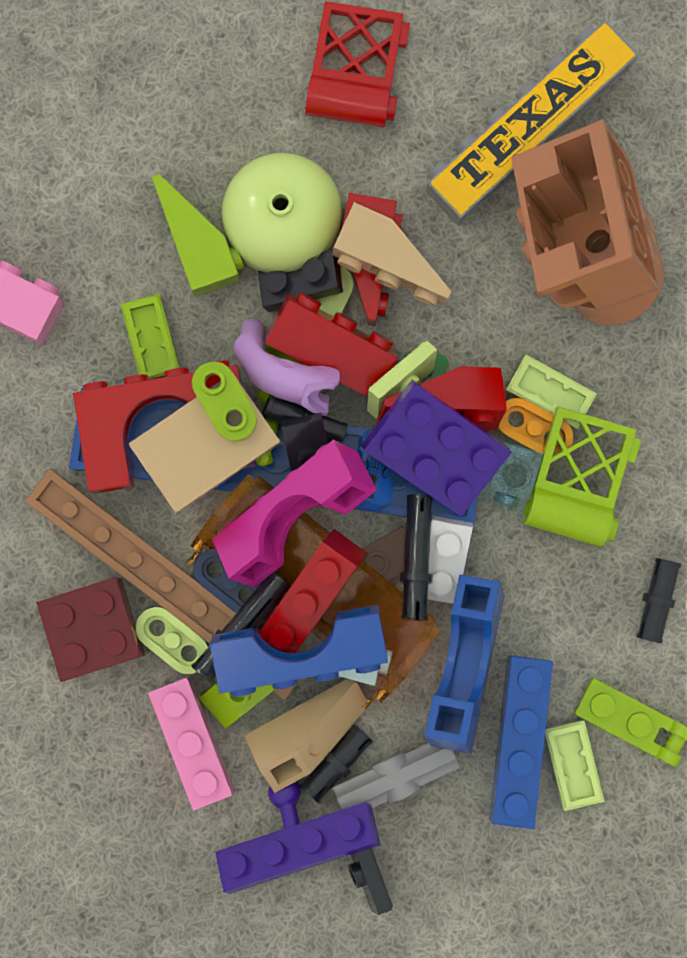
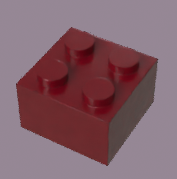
(90, 628)

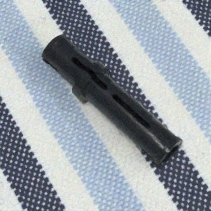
(417, 553)
(248, 616)

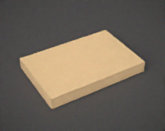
(191, 457)

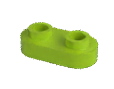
(223, 401)

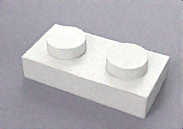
(447, 556)

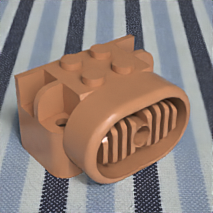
(587, 226)

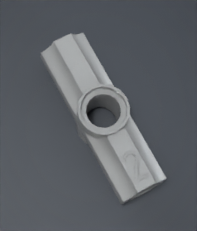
(396, 777)

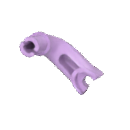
(280, 376)

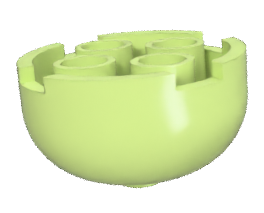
(288, 237)

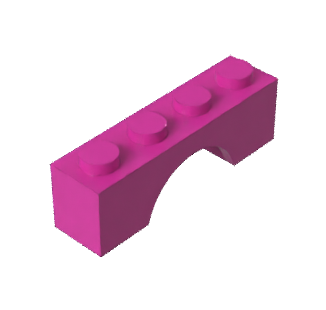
(255, 541)

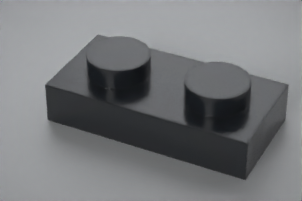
(316, 278)

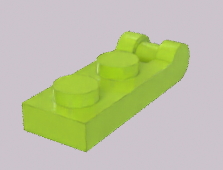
(631, 721)

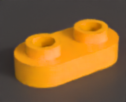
(534, 426)

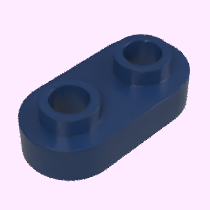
(221, 587)

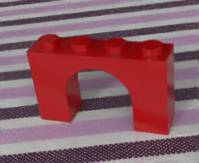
(108, 412)

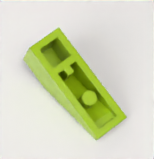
(200, 244)

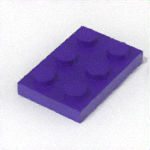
(436, 448)

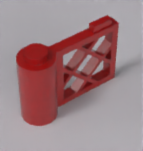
(352, 95)

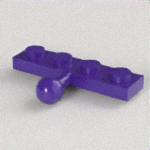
(298, 844)

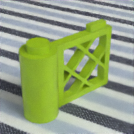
(570, 510)

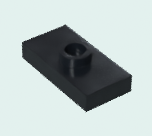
(303, 438)
(367, 874)

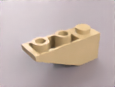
(381, 248)
(304, 735)

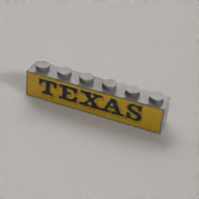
(532, 120)

